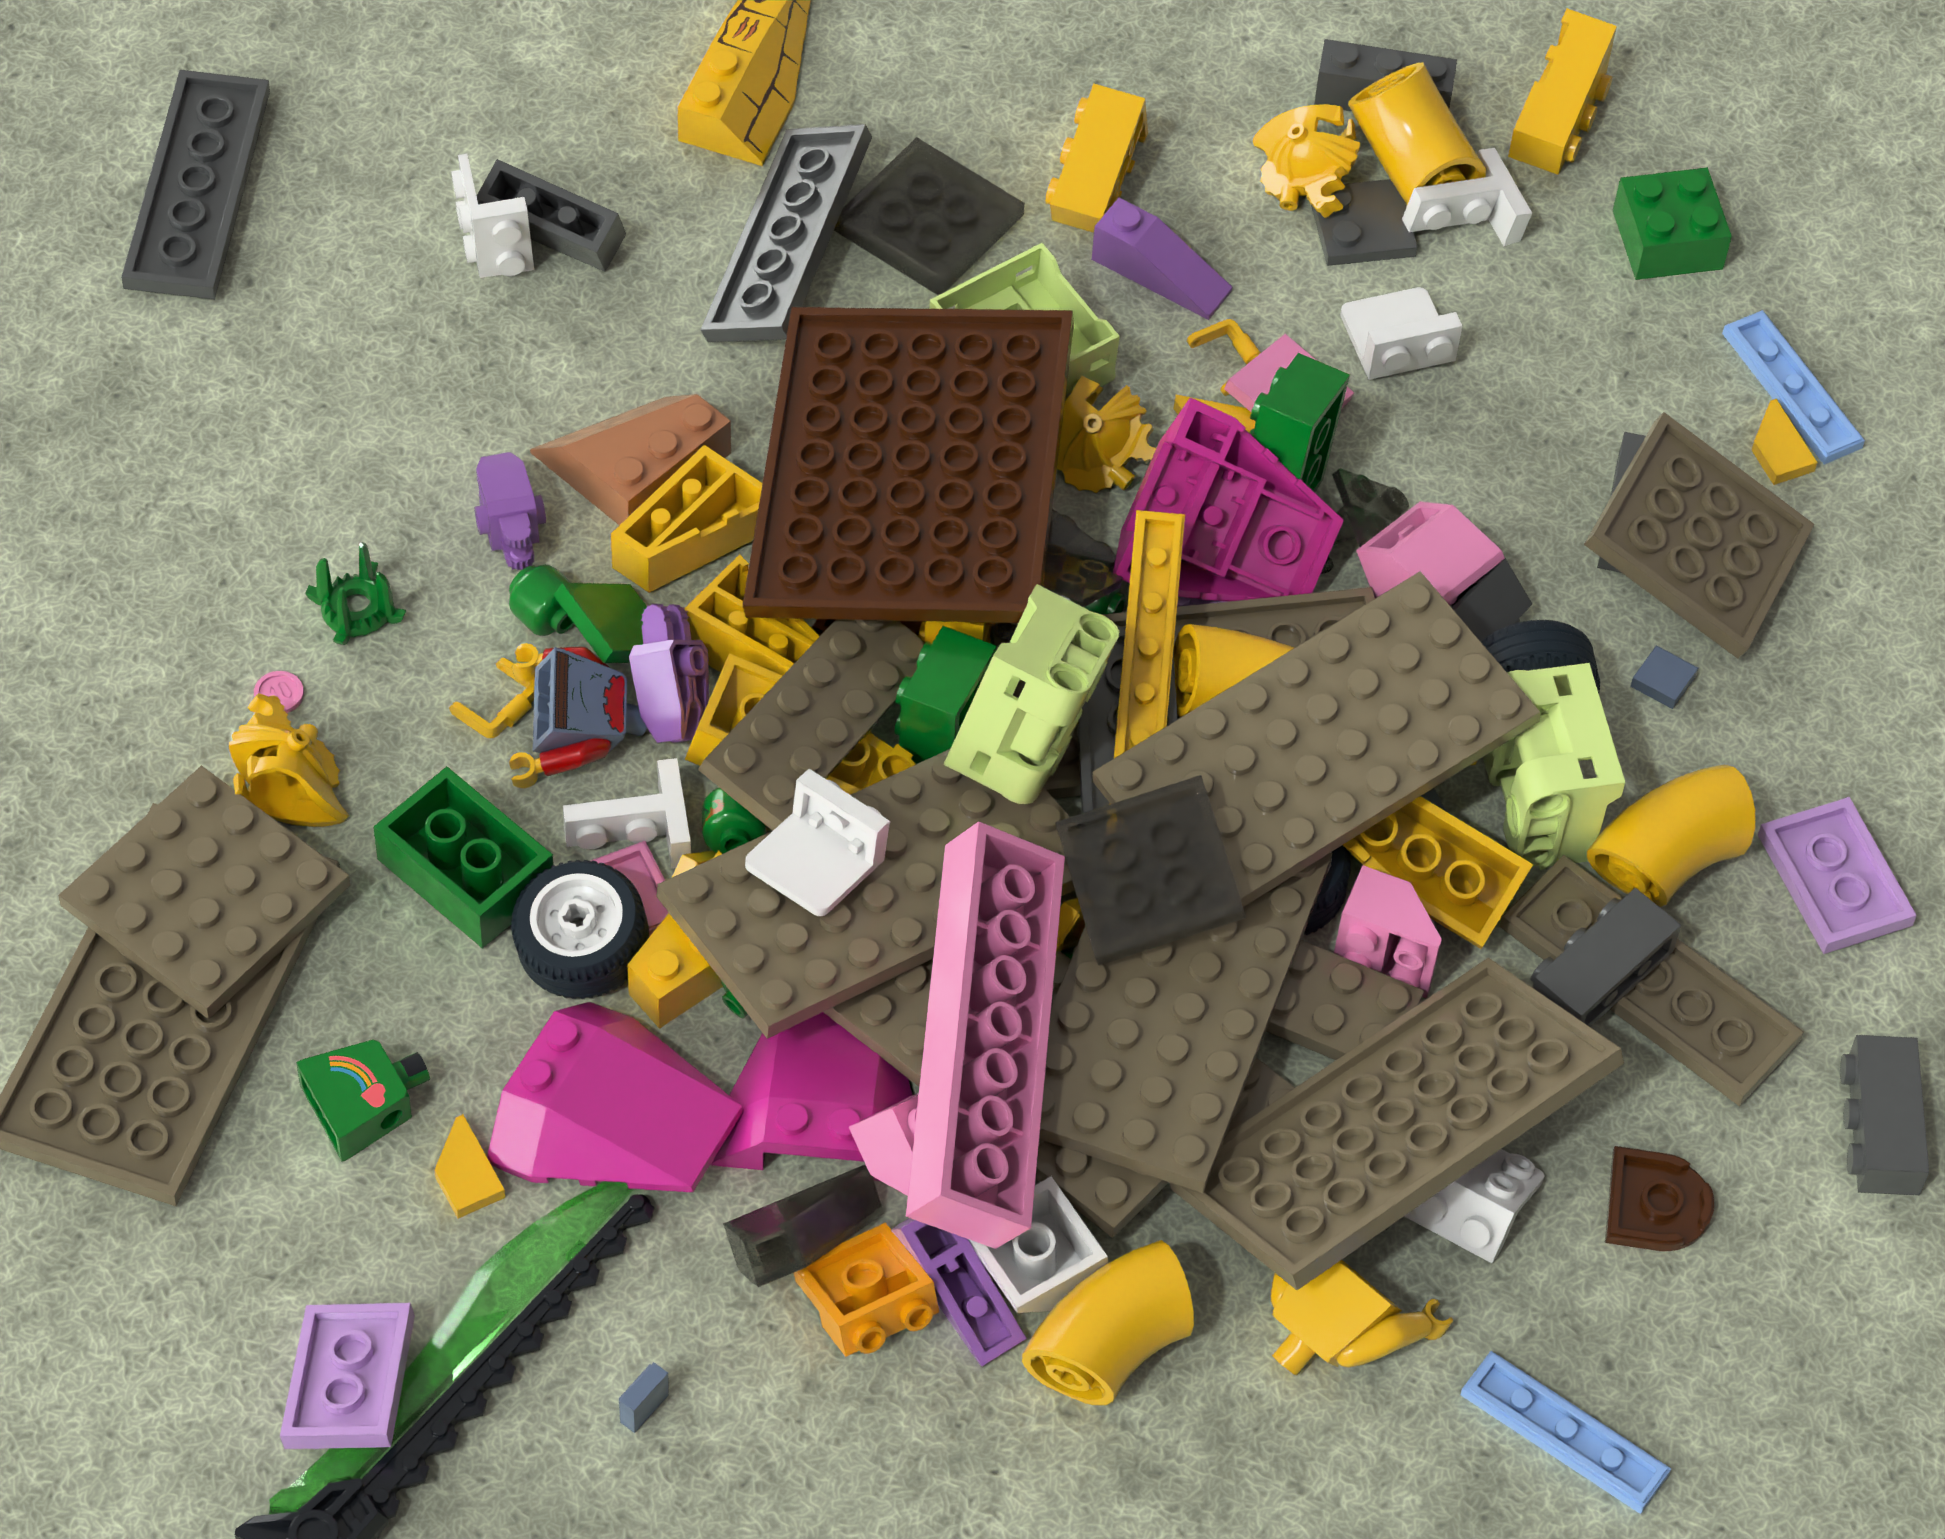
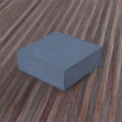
(1664, 677)
(643, 1397)

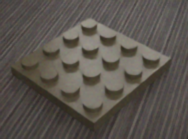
(1700, 535)
(204, 891)

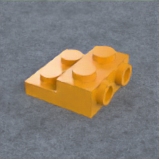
(869, 1291)

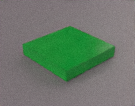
(605, 616)

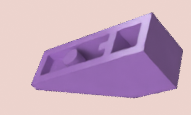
(1156, 258)
(962, 1289)

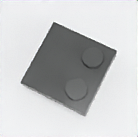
(1367, 225)

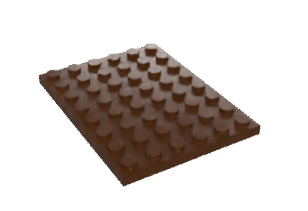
(910, 465)

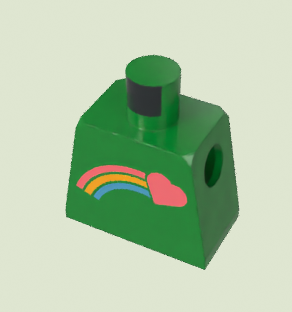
(360, 1093)

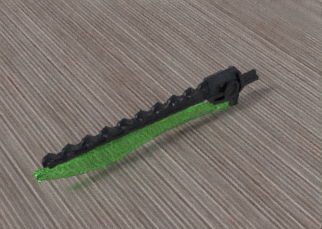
(330, 1496)

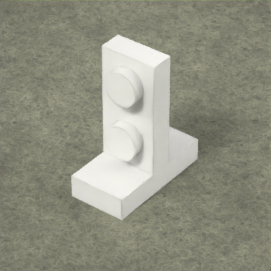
(1471, 202)
(634, 818)

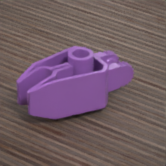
(508, 508)
(670, 674)

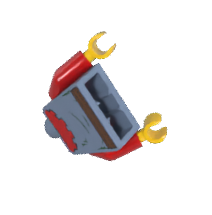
(576, 710)

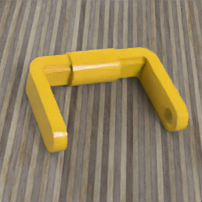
(1240, 340)
(507, 716)

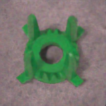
(335, 605)

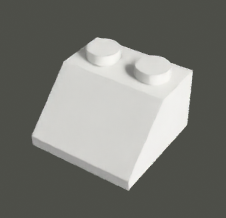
(1048, 1258)

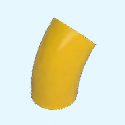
(1414, 131)
(1216, 659)
(1676, 833)
(1112, 1325)

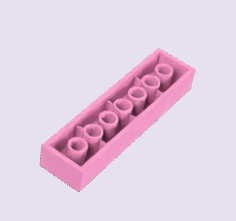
(986, 1037)

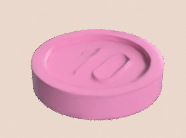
(284, 686)

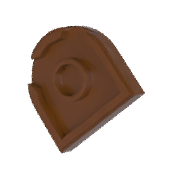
(1656, 1201)

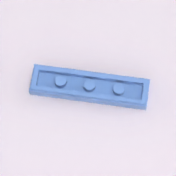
(1794, 387)
(1565, 1432)

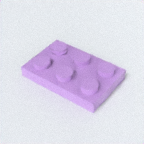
(1836, 875)
(347, 1376)

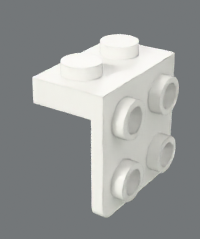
(497, 229)
(1400, 332)
(821, 846)
(1481, 1204)

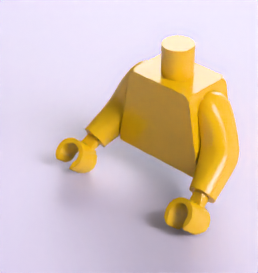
(1345, 1320)

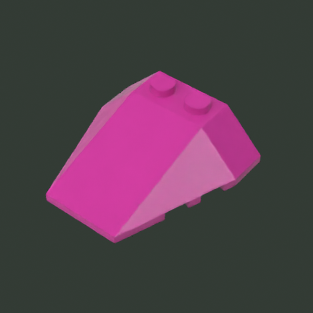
(1247, 517)
(805, 1094)
(609, 1106)

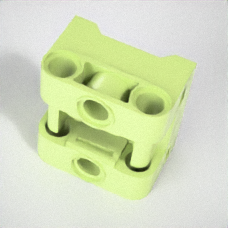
(1042, 288)
(1021, 740)
(1539, 772)

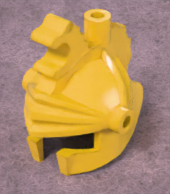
(1307, 160)
(1102, 442)
(285, 768)

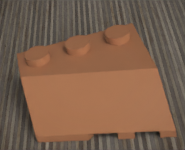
(634, 453)

